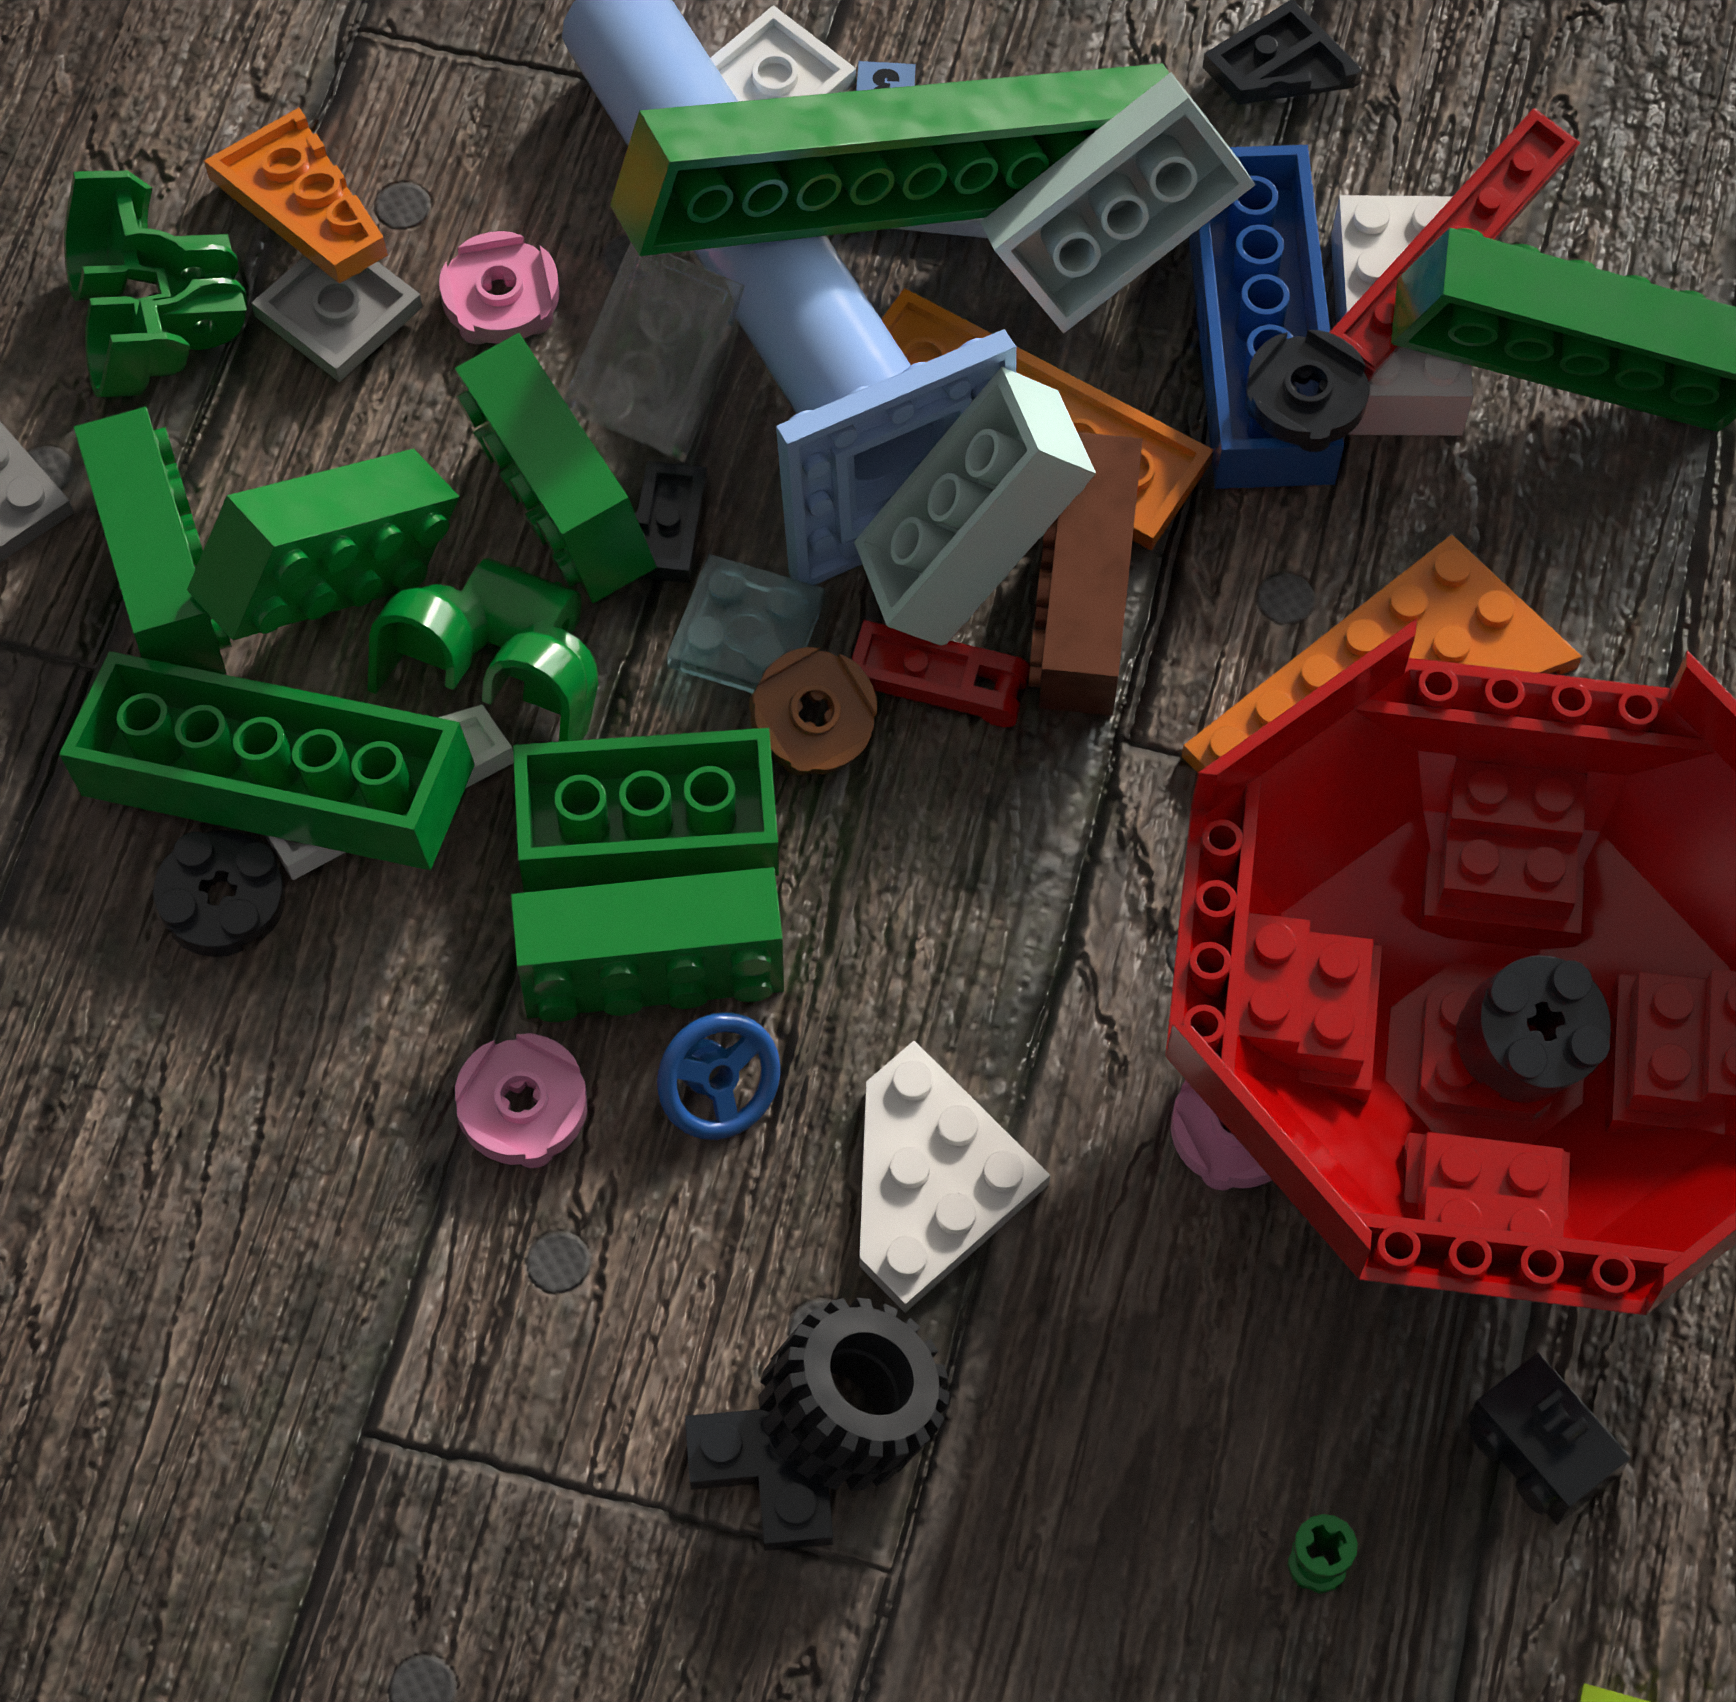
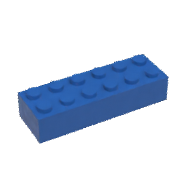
(1255, 280)

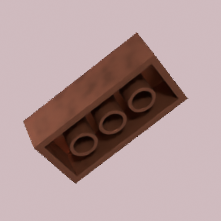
(1087, 584)

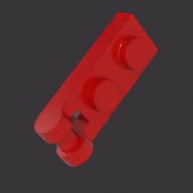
(942, 674)

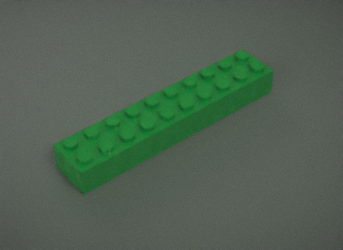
(855, 157)

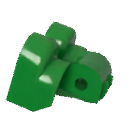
(193, 276)
(500, 607)

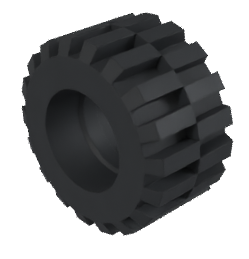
(826, 1430)

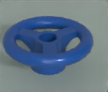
(694, 1058)

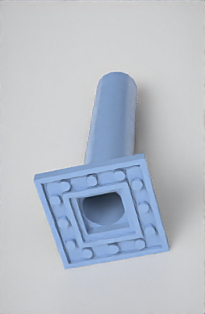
(856, 398)

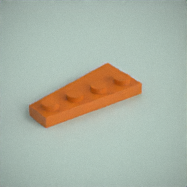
(300, 195)

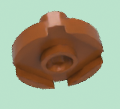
(820, 676)

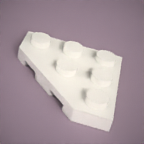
(933, 1176)

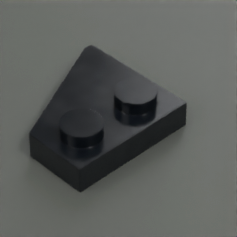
(1281, 58)

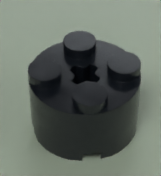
(1568, 1019)

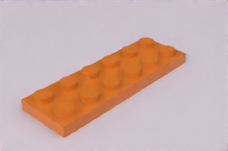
(1169, 459)

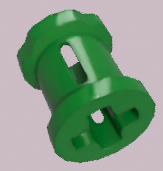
(1327, 1534)

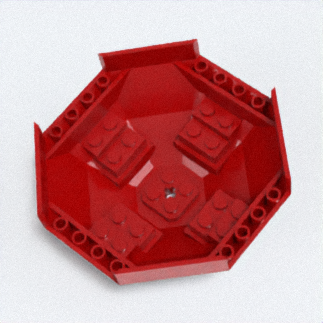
(1390, 861)

